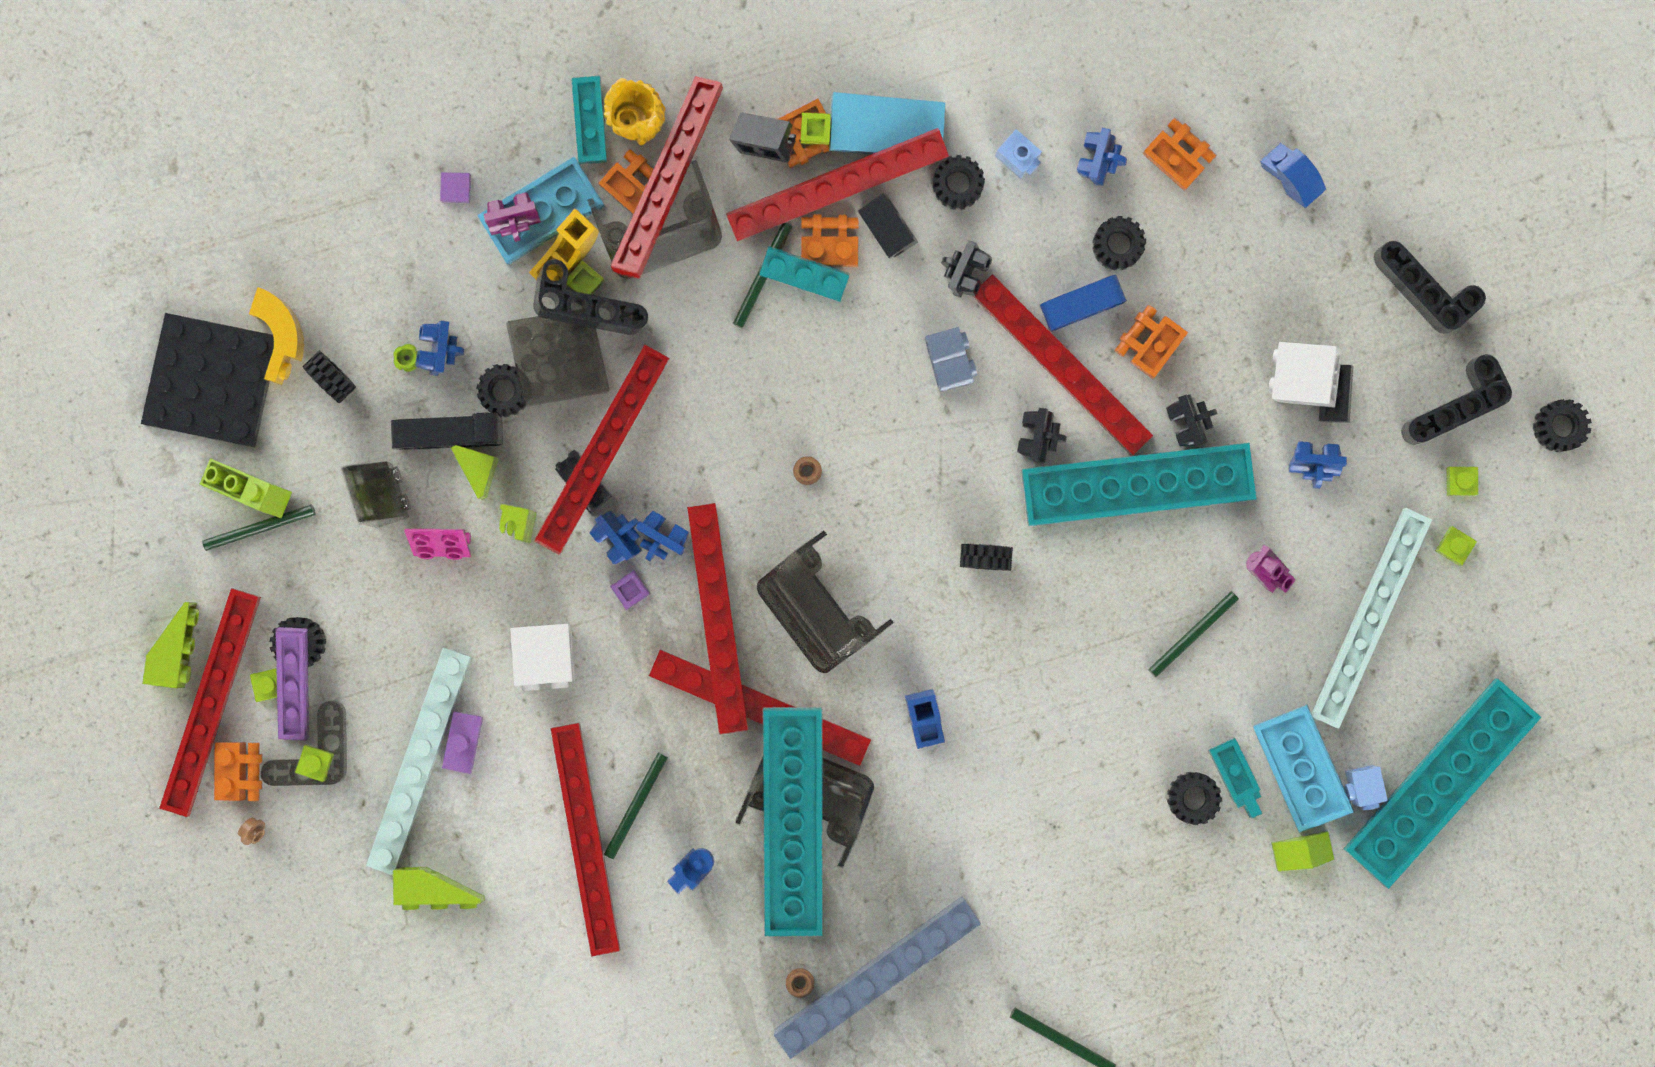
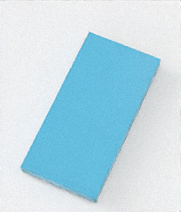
(875, 122)
(555, 198)
(1303, 768)

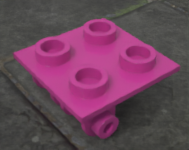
(439, 543)

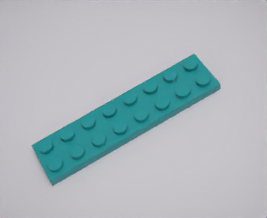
(1138, 484)
(1442, 783)
(792, 821)

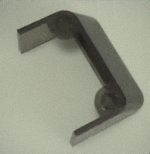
(675, 242)
(811, 612)
(843, 802)

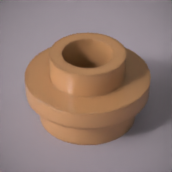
(807, 461)
(251, 831)
(800, 992)

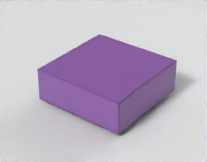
(455, 187)
(630, 590)

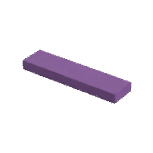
(292, 683)

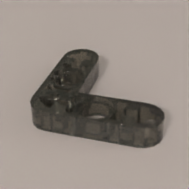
(341, 764)

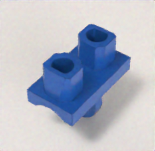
(1106, 156)
(435, 360)
(1315, 466)
(651, 528)
(621, 534)
(691, 869)

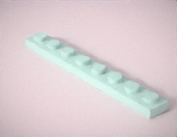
(1371, 618)
(418, 761)

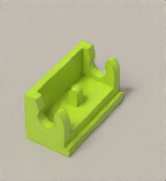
(519, 520)

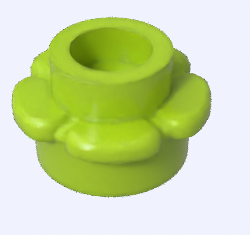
(399, 355)

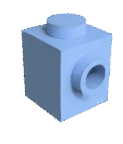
(1019, 154)
(1365, 787)

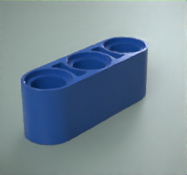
(1083, 303)

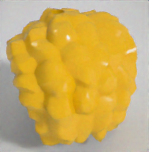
(634, 110)

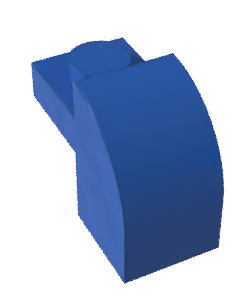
(1296, 172)
(925, 718)

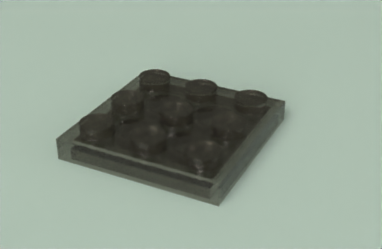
(556, 360)

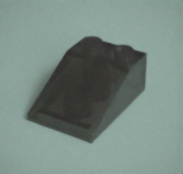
(376, 493)

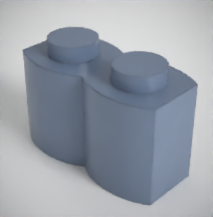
(950, 359)

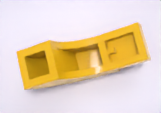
(571, 246)
(286, 333)

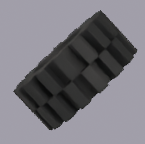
(962, 165)
(1124, 226)
(329, 376)
(486, 386)
(1579, 425)
(986, 557)
(314, 634)
(1211, 803)

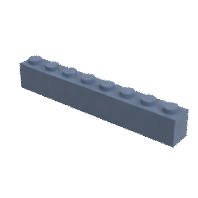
(876, 977)

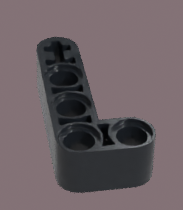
(1425, 282)
(590, 304)
(1455, 408)
(445, 432)

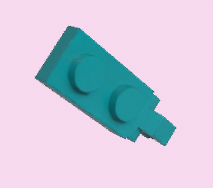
(1237, 776)

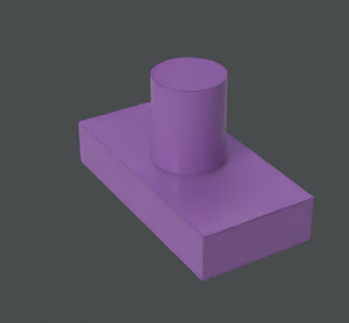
(462, 742)

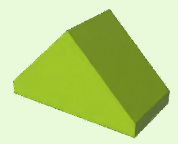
(478, 469)
(1303, 852)

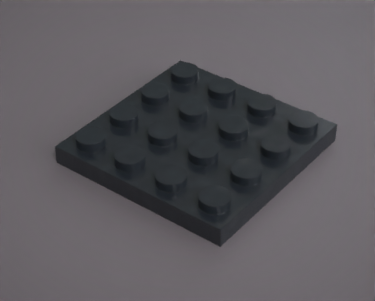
(209, 380)

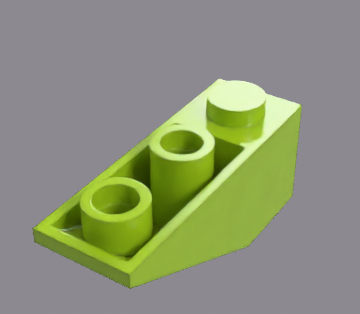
(245, 488)
(169, 657)
(428, 887)

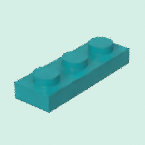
(589, 120)
(804, 273)

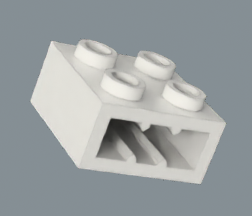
(1305, 374)
(542, 656)

